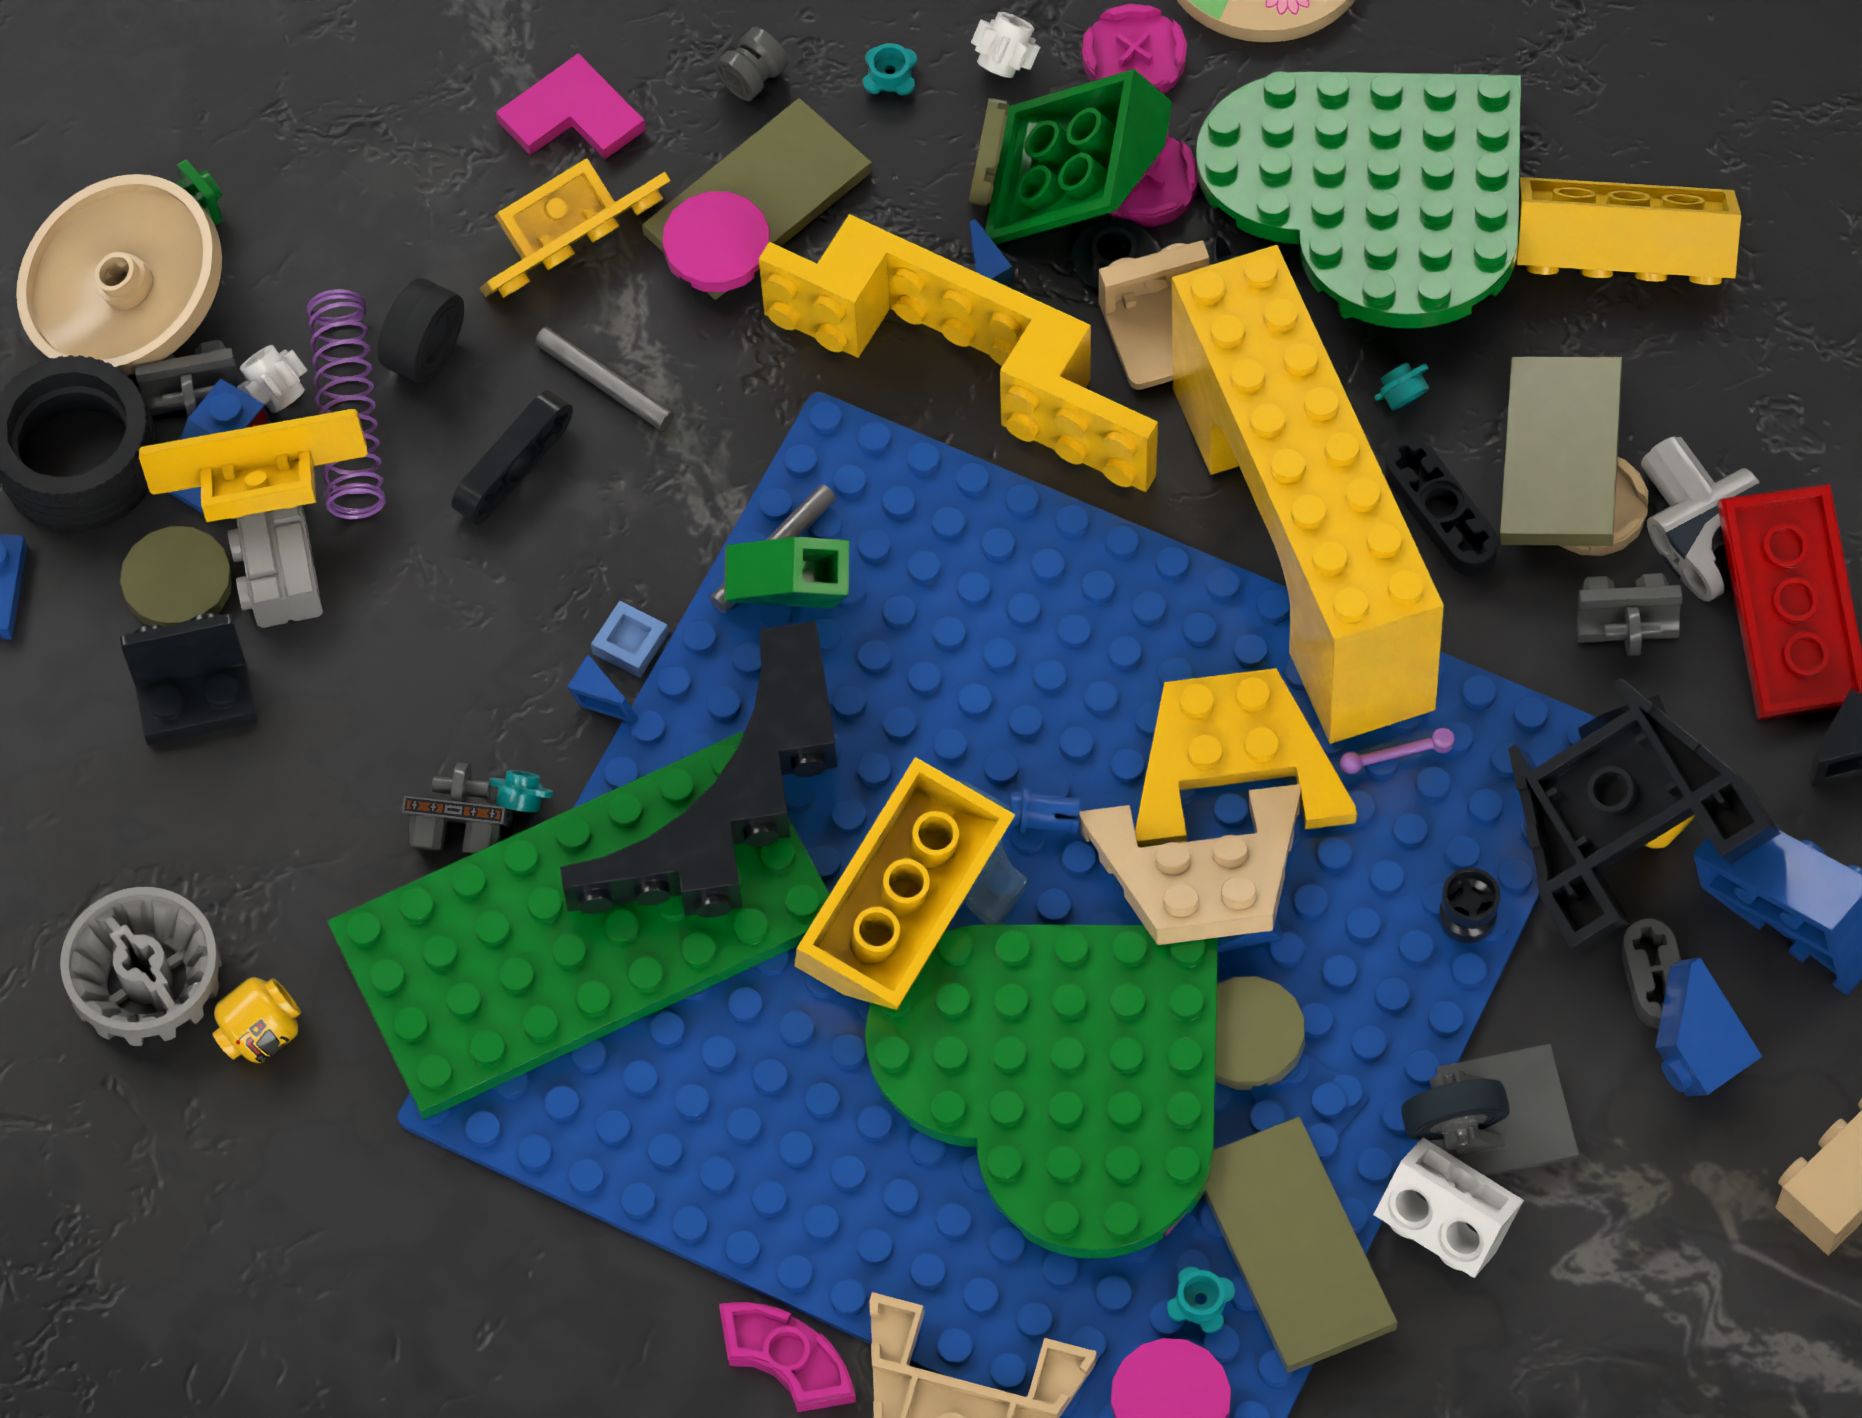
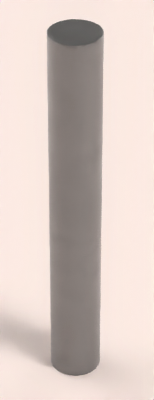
(604, 378)
(793, 526)

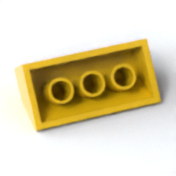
(1628, 230)
(902, 887)

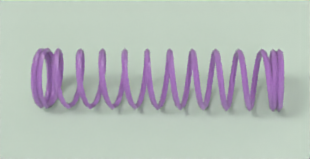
(328, 322)

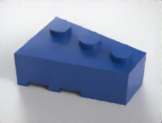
(1797, 894)

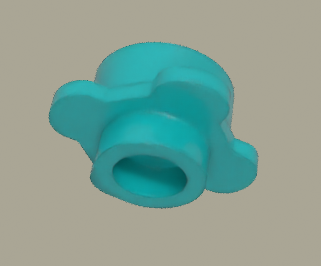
(890, 57)
(1403, 385)
(520, 791)
(1201, 1282)

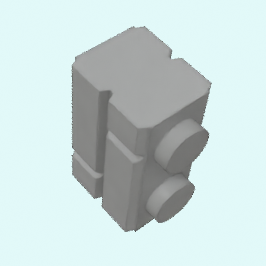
(277, 566)

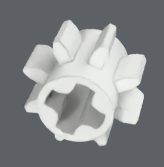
(1005, 44)
(273, 377)

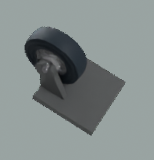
(1496, 1112)

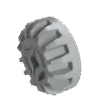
(136, 925)

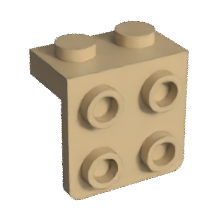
(1138, 309)

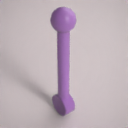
(1441, 742)

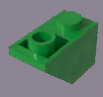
(788, 572)

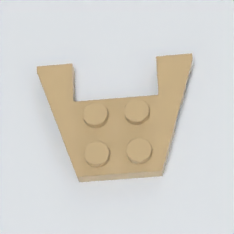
(1201, 885)
(918, 1393)

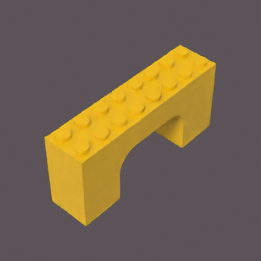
(1274, 406)

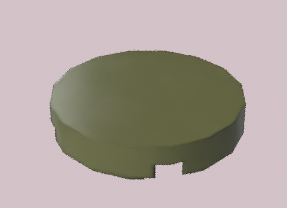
(988, 152)
(175, 576)
(1256, 1032)

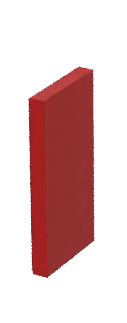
(1792, 600)

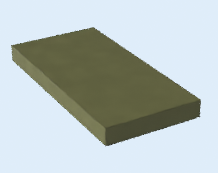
(785, 169)
(1561, 451)
(1295, 1246)

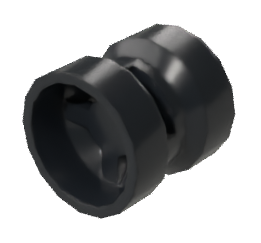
(1471, 892)

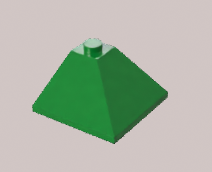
(1075, 154)

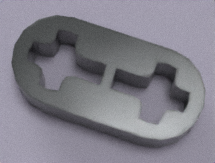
(1638, 970)

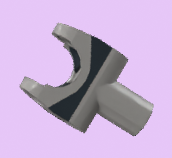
(1691, 525)

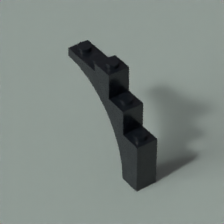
(743, 806)

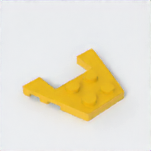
(1231, 734)

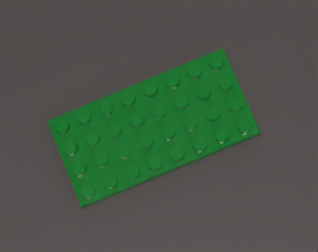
(494, 976)

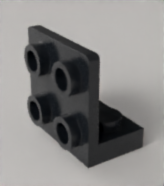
(189, 677)

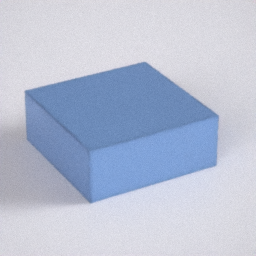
(629, 639)

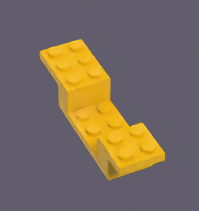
(1039, 347)

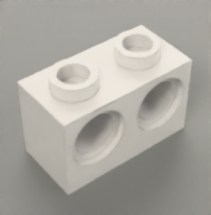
(1452, 1197)

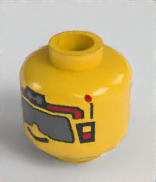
(256, 1020)

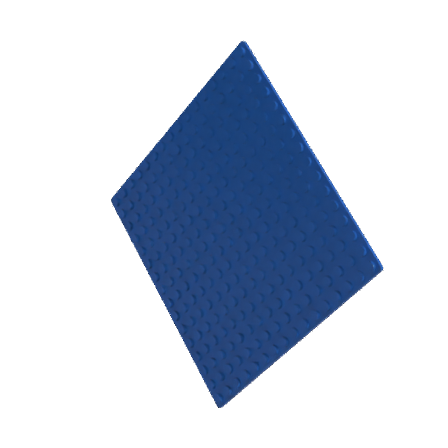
(1014, 654)

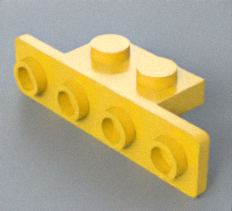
(558, 215)
(256, 465)

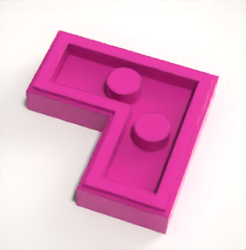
(575, 98)

